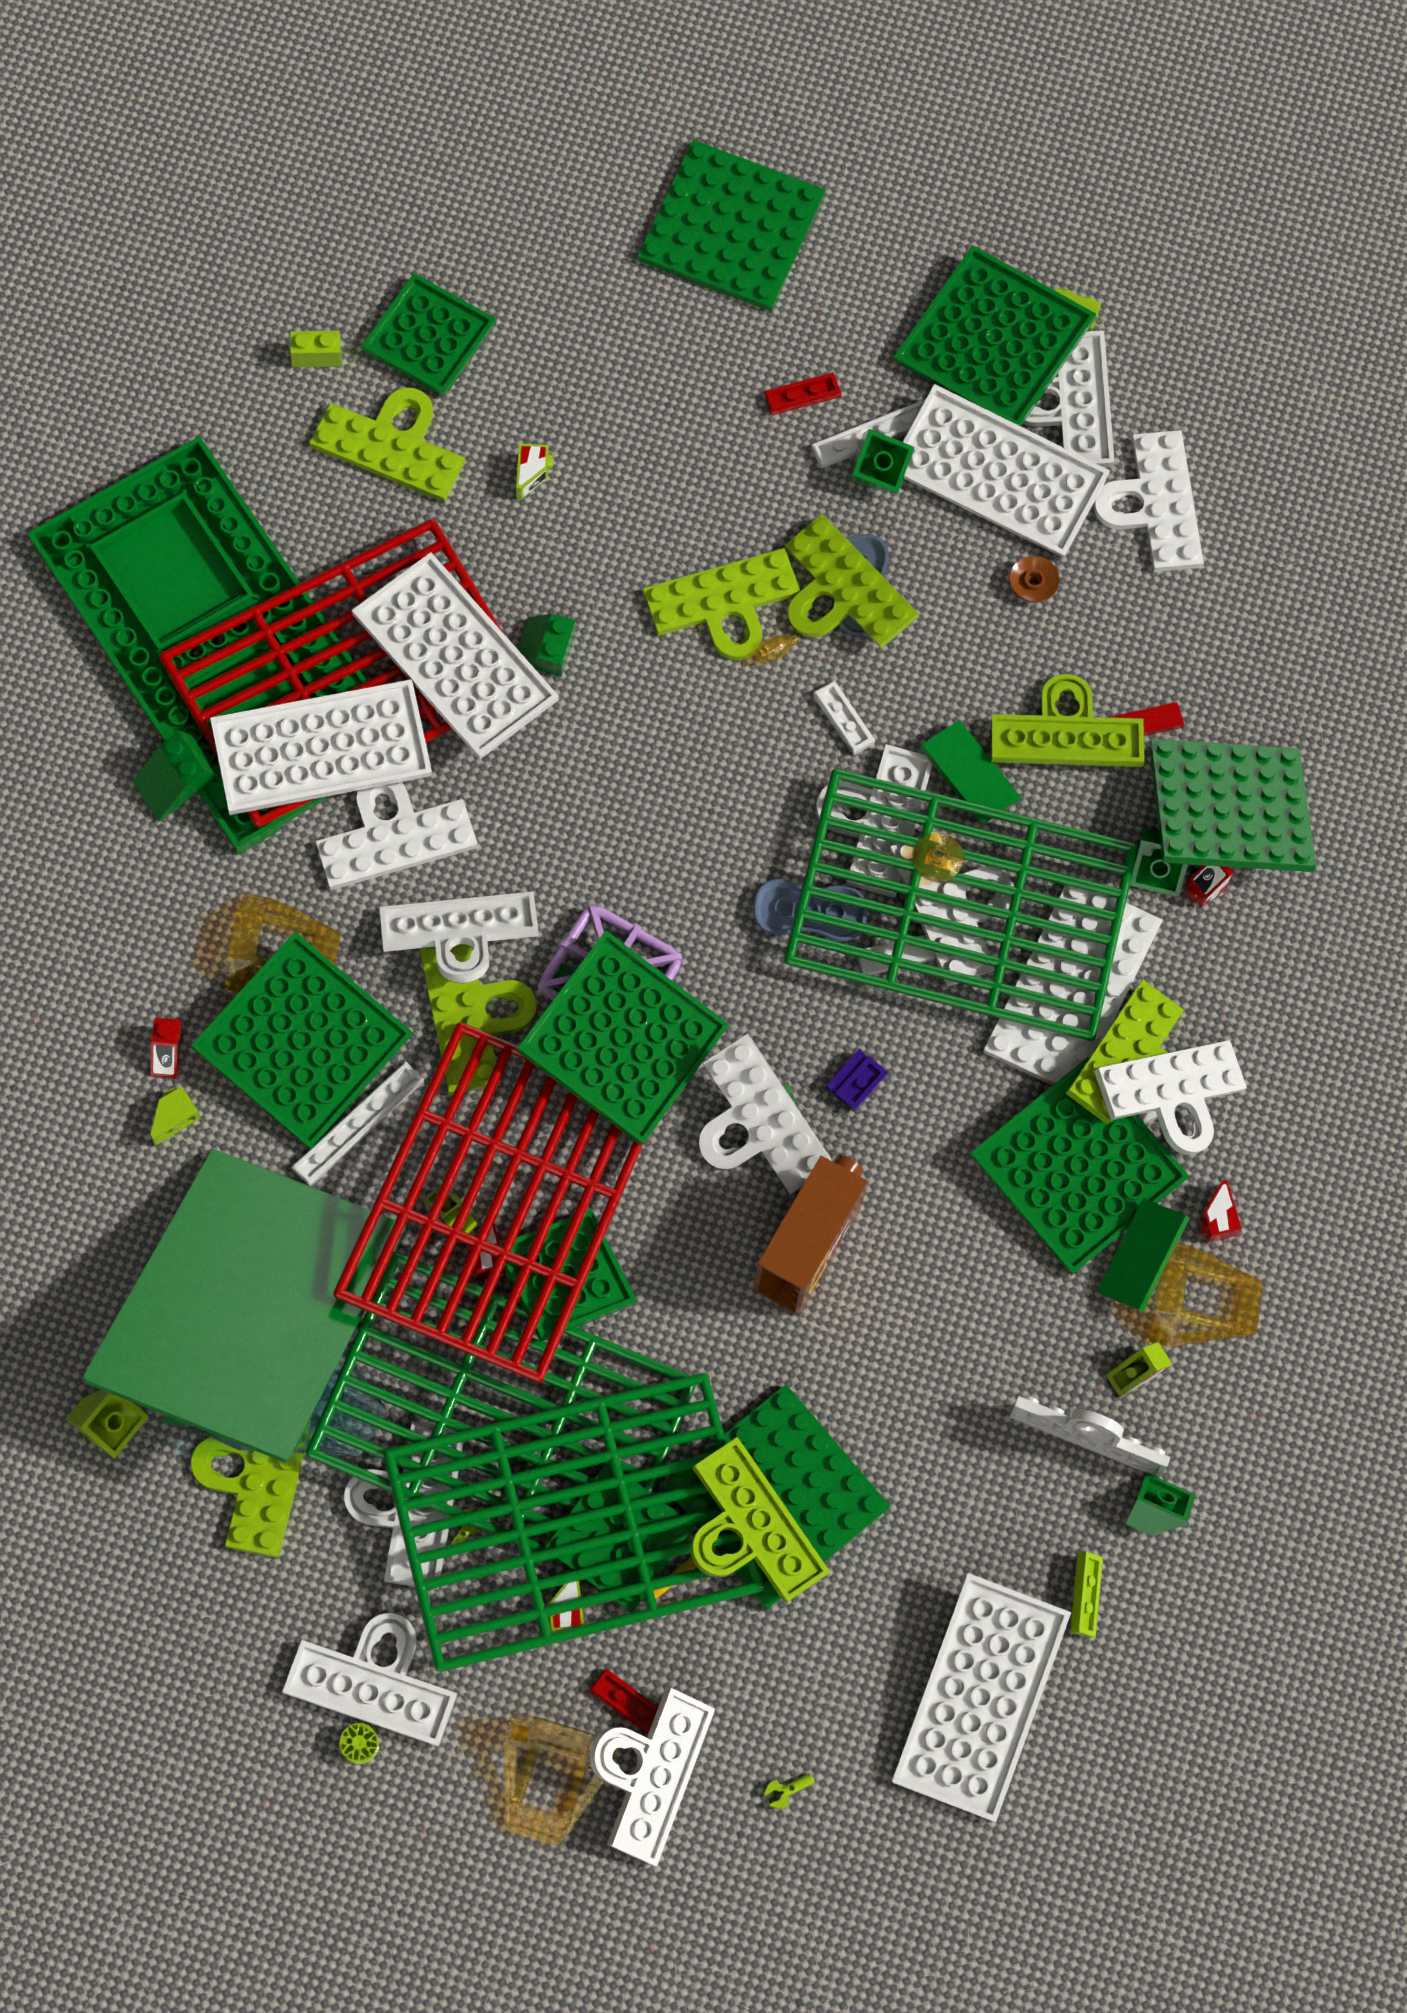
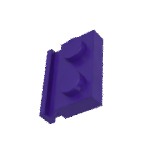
(857, 1080)

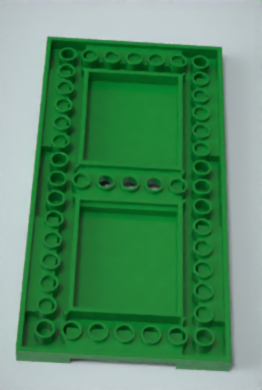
(166, 562)

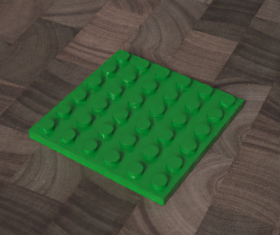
(731, 225)
(995, 336)
(1231, 805)
(622, 1037)
(302, 1040)
(1075, 1173)
(807, 1472)

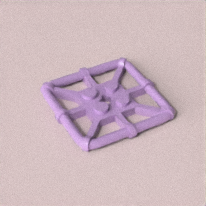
(593, 912)

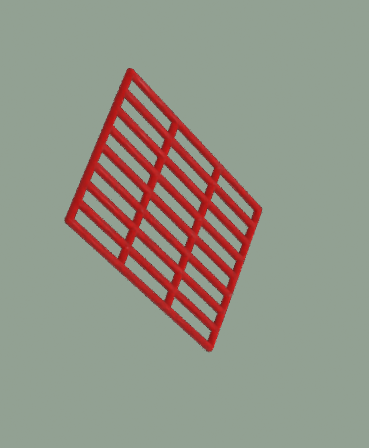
(278, 652)
(479, 1242)

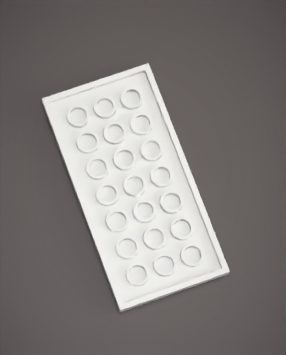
(1001, 471)
(455, 655)
(321, 747)
(1052, 1054)
(981, 1697)

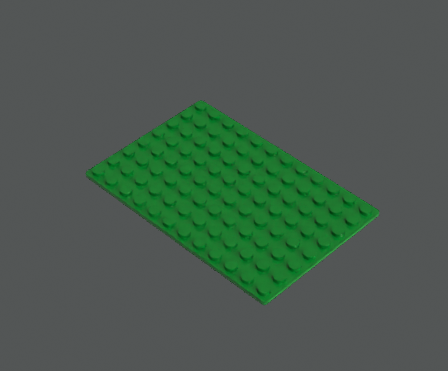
(240, 1307)

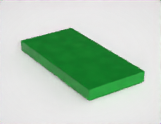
(969, 770)
(1143, 1255)

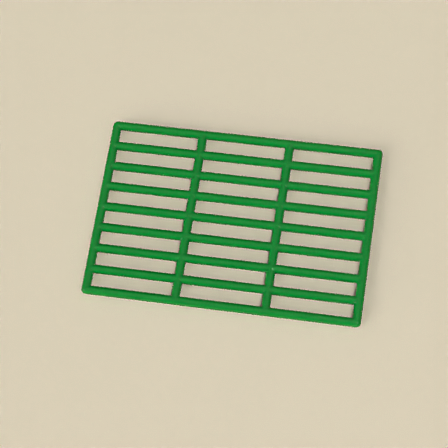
(1011, 915)
(455, 1396)
(521, 1532)

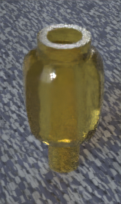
(775, 648)

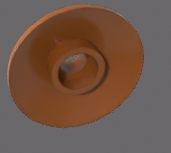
(1035, 569)

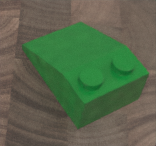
(173, 774)

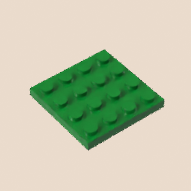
(429, 334)
(603, 1291)
(622, 1549)

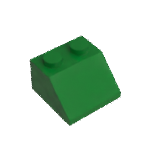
(880, 462)
(547, 642)

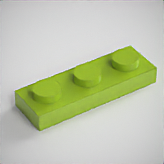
(1086, 1594)

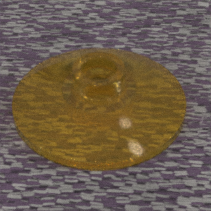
(933, 867)

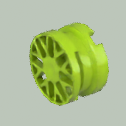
(359, 1743)

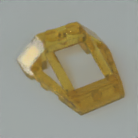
(246, 934)
(1171, 1293)
(558, 1738)

